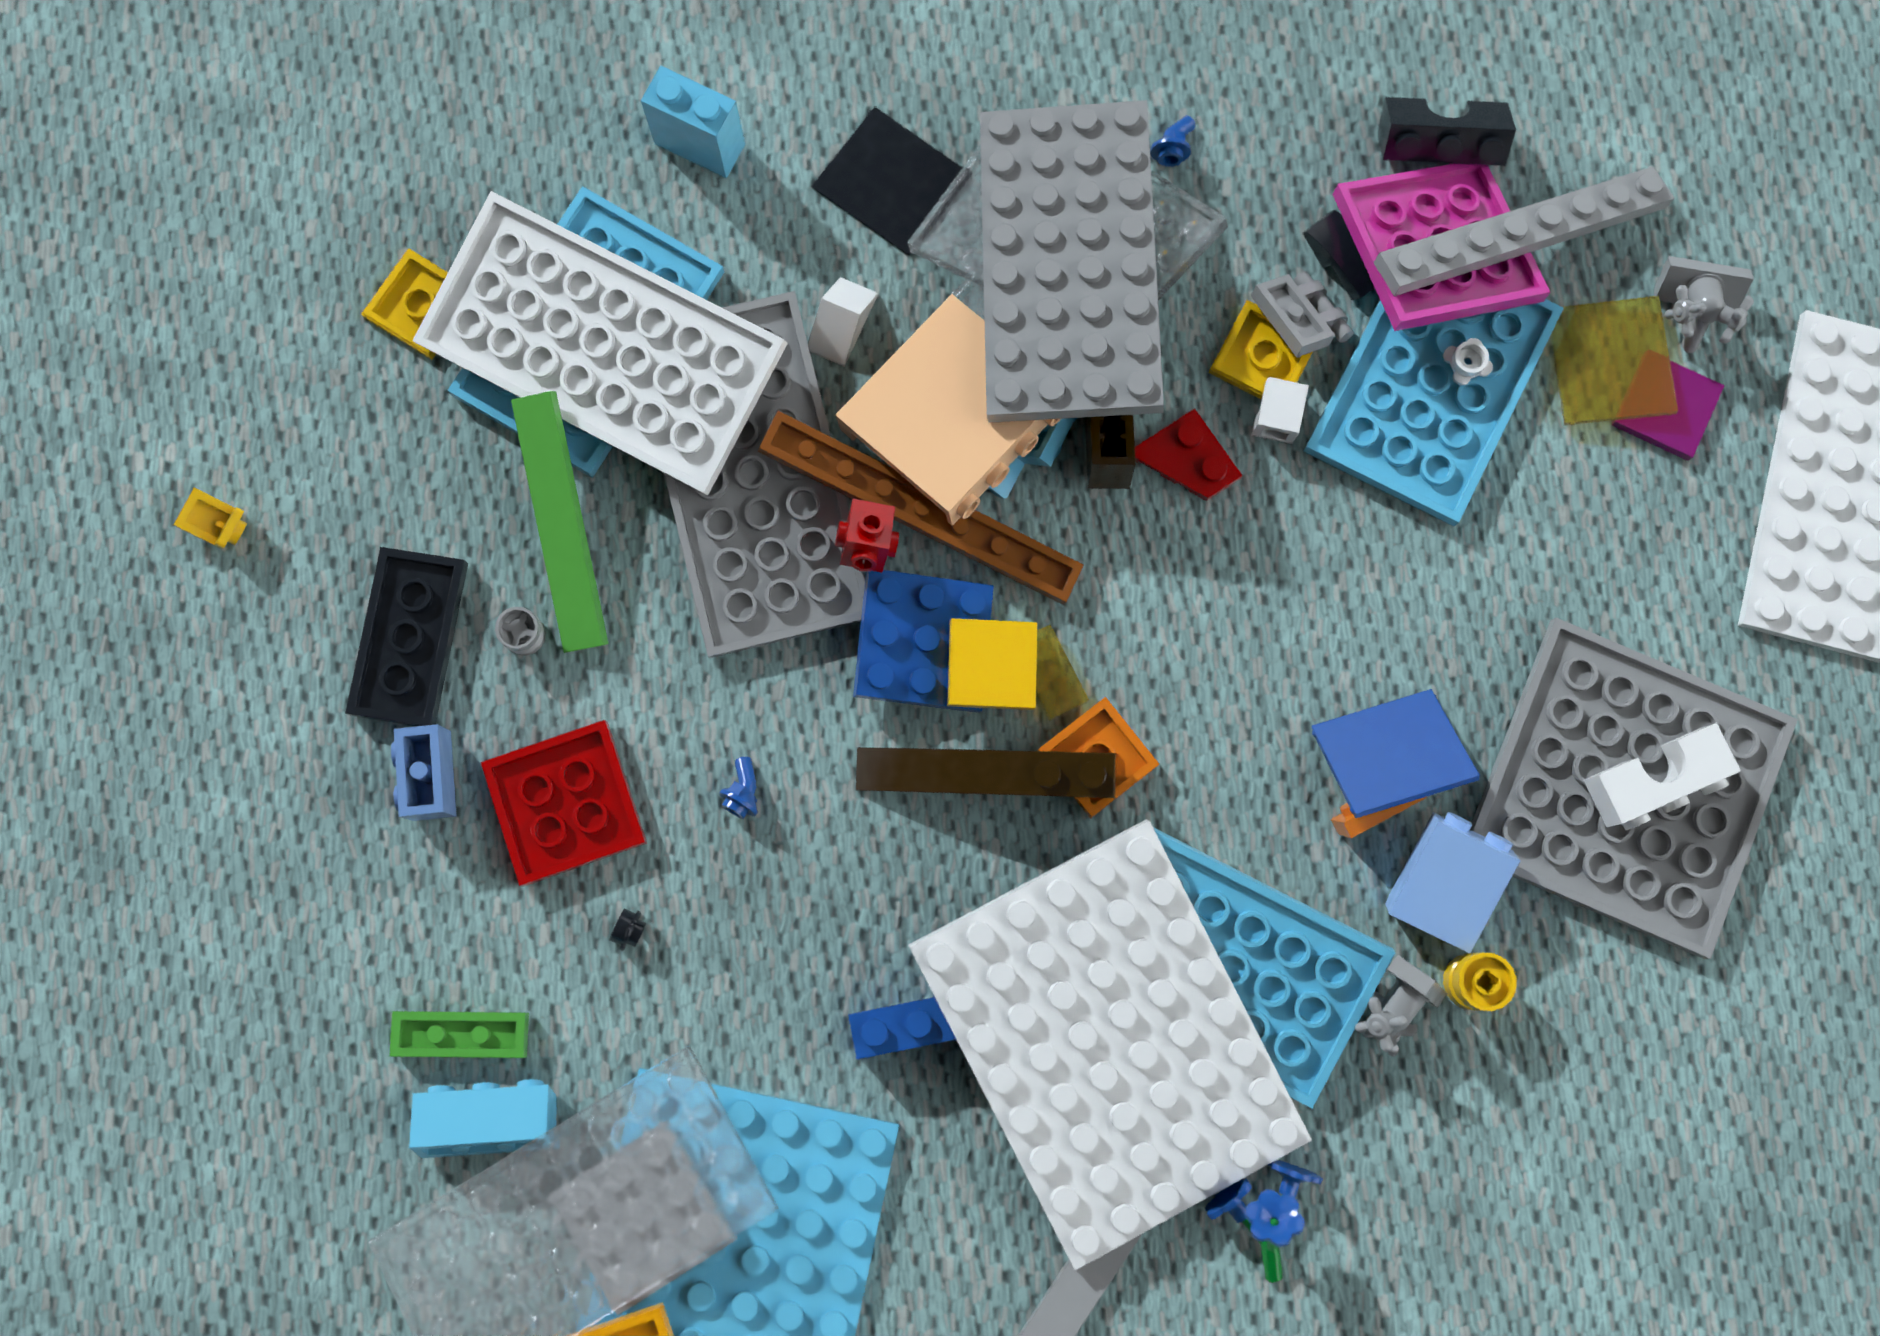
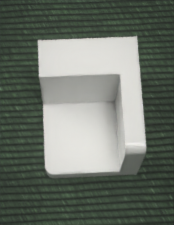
(1280, 410)

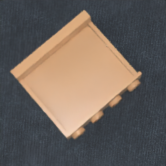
(930, 414)

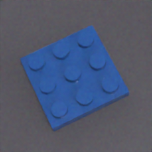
(908, 633)

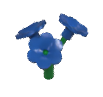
(1272, 1217)

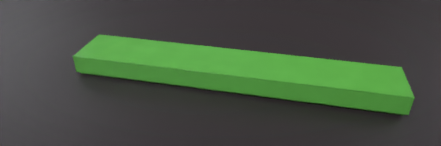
(559, 521)

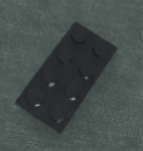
(407, 637)

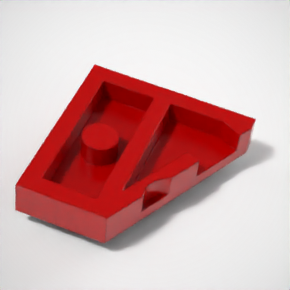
(1189, 456)

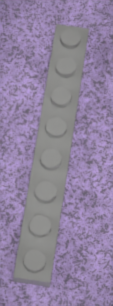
(1522, 231)

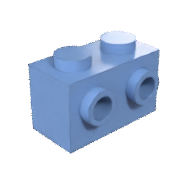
(424, 773)

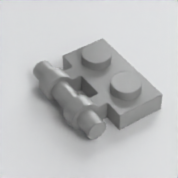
(1301, 312)

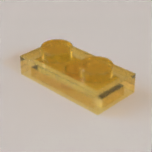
(1055, 677)

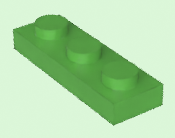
(459, 1034)

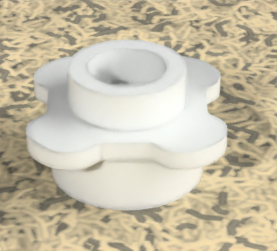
(1479, 357)

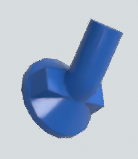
(1172, 147)
(740, 797)

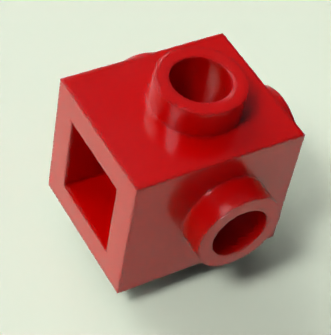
(867, 536)

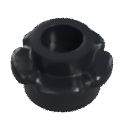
(627, 929)

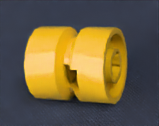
(1480, 981)

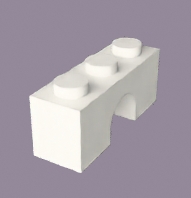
(1695, 763)

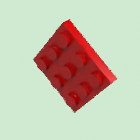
(563, 803)

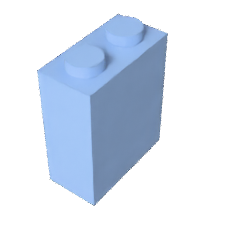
(1452, 880)

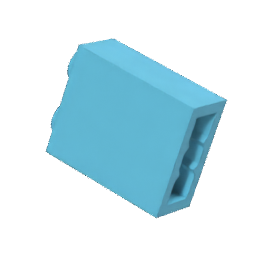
(693, 121)

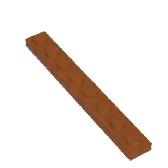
(873, 481)

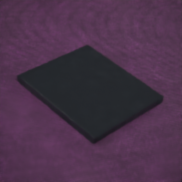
(887, 178)

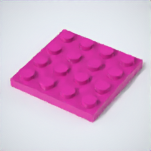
(1424, 203)

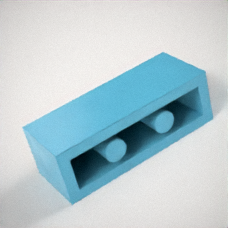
(480, 1118)

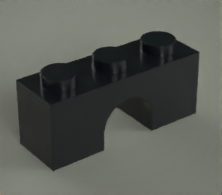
(1417, 134)

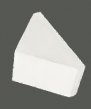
(840, 320)

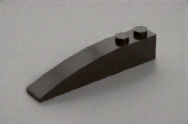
(1110, 451)
(987, 772)

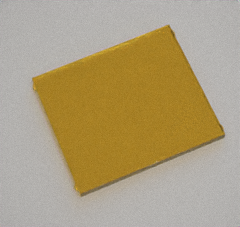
(1613, 361)

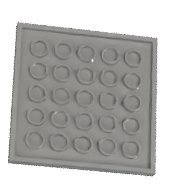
(1602, 706)

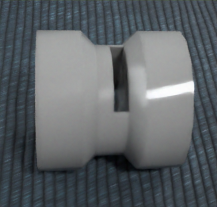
(513, 626)

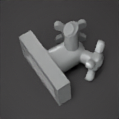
(1704, 295)
(1394, 1012)

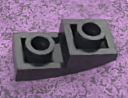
(1335, 248)

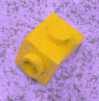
(210, 519)

